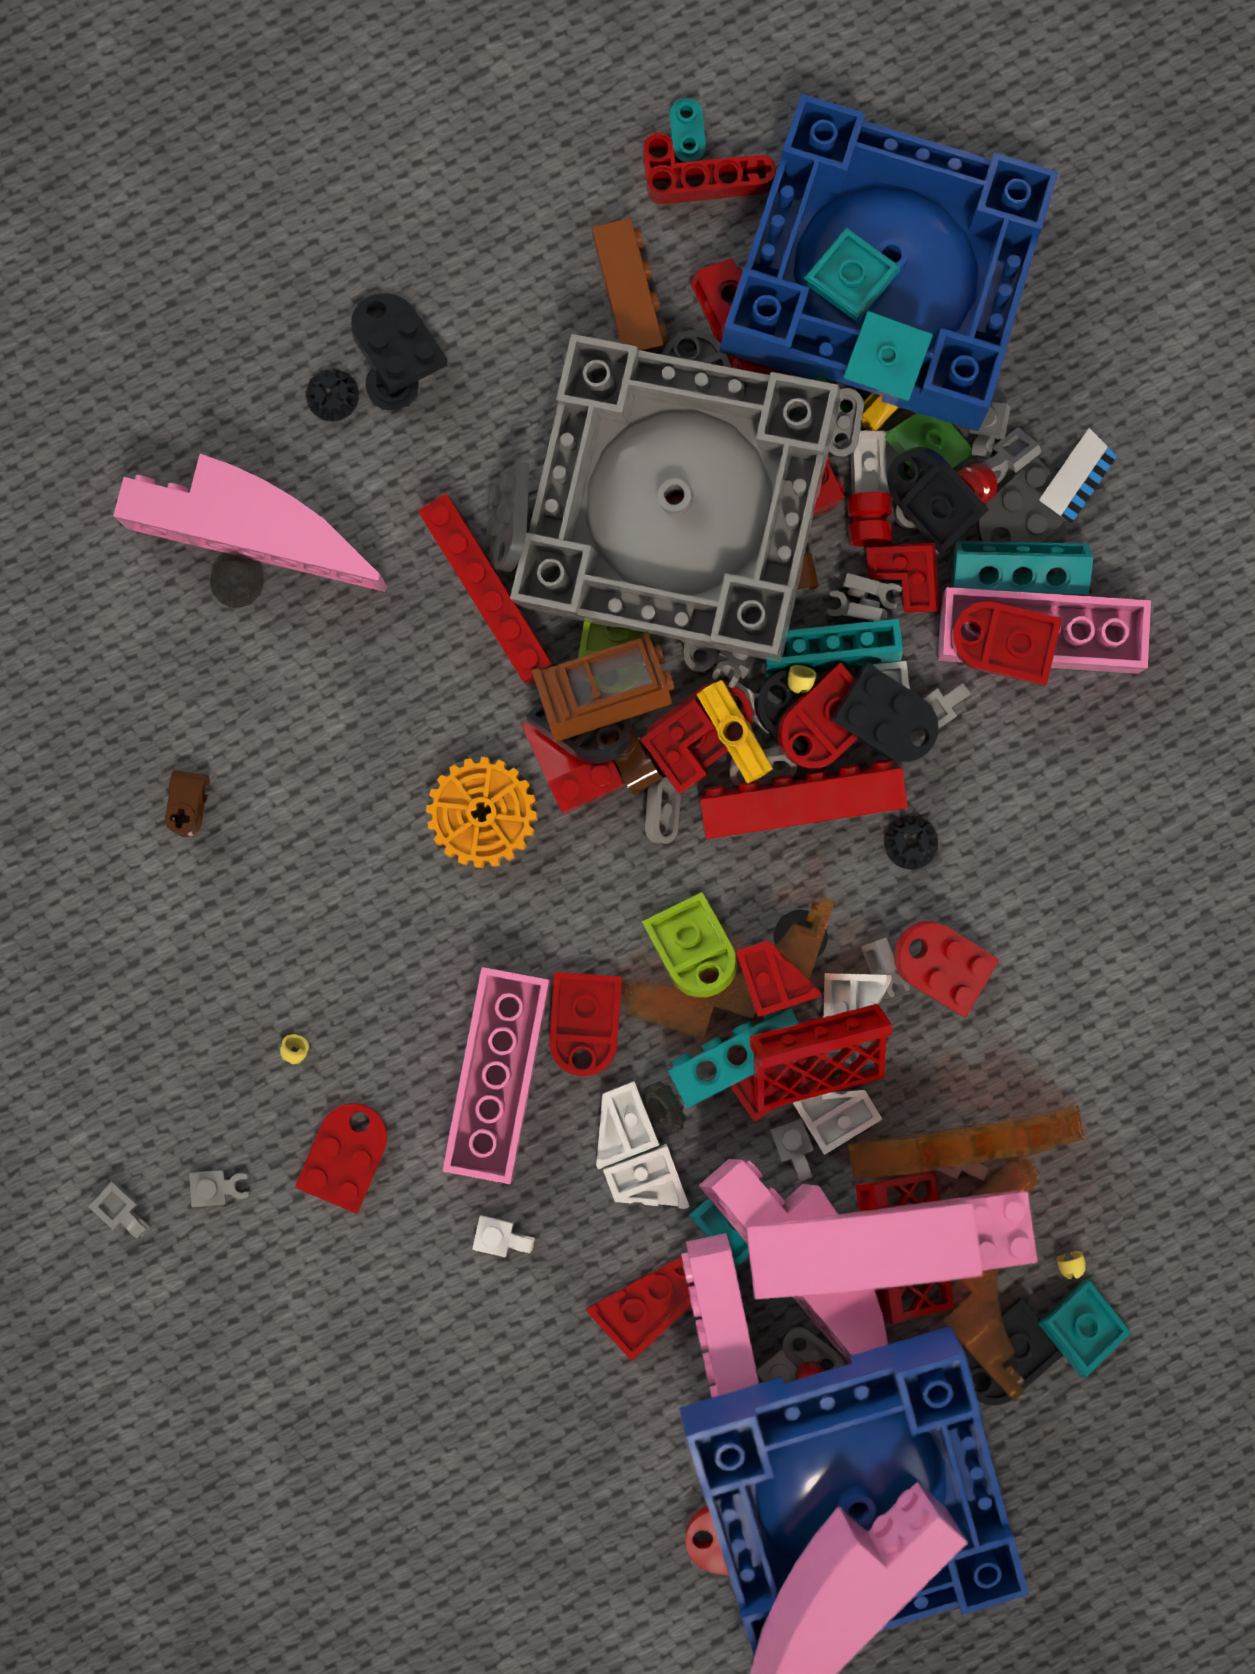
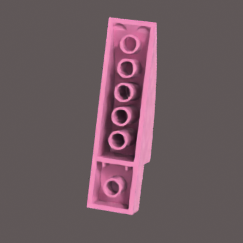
(243, 517)
(892, 1246)
(846, 1319)
(854, 1584)

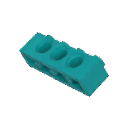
(1038, 557)
(844, 644)
(694, 1089)

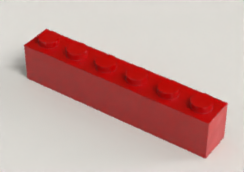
(485, 587)
(803, 800)

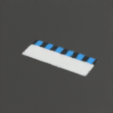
(1078, 476)

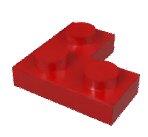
(913, 565)
(671, 743)

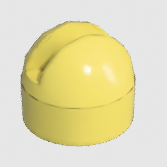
(801, 678)
(294, 1041)
(1073, 1267)

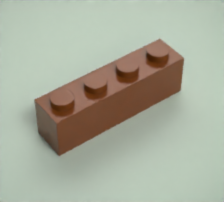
(627, 285)

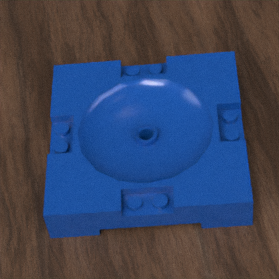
(940, 213)
(855, 1440)

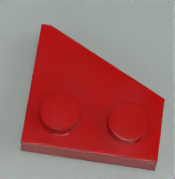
(773, 979)

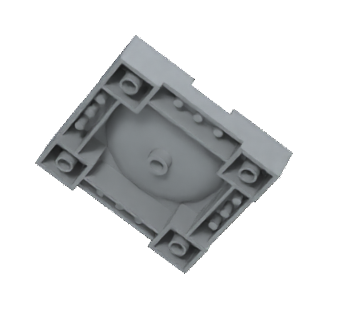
(655, 424)

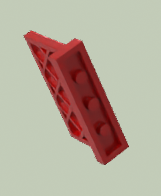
(816, 1040)
(874, 1196)

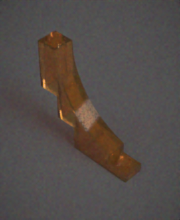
(689, 1014)
(966, 1144)
(978, 1317)

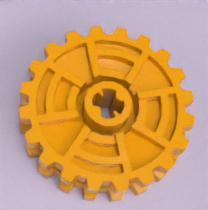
(459, 799)

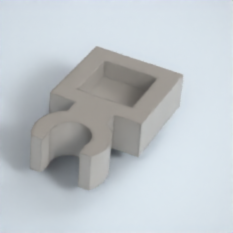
(732, 666)
(212, 1187)

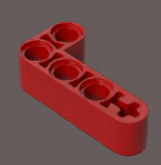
(707, 170)

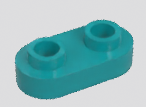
(687, 130)

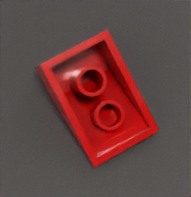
(570, 779)

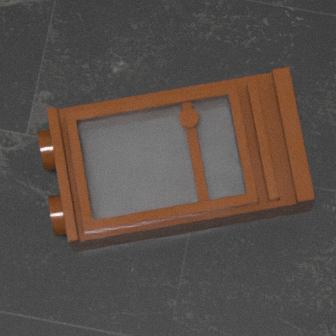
(604, 687)

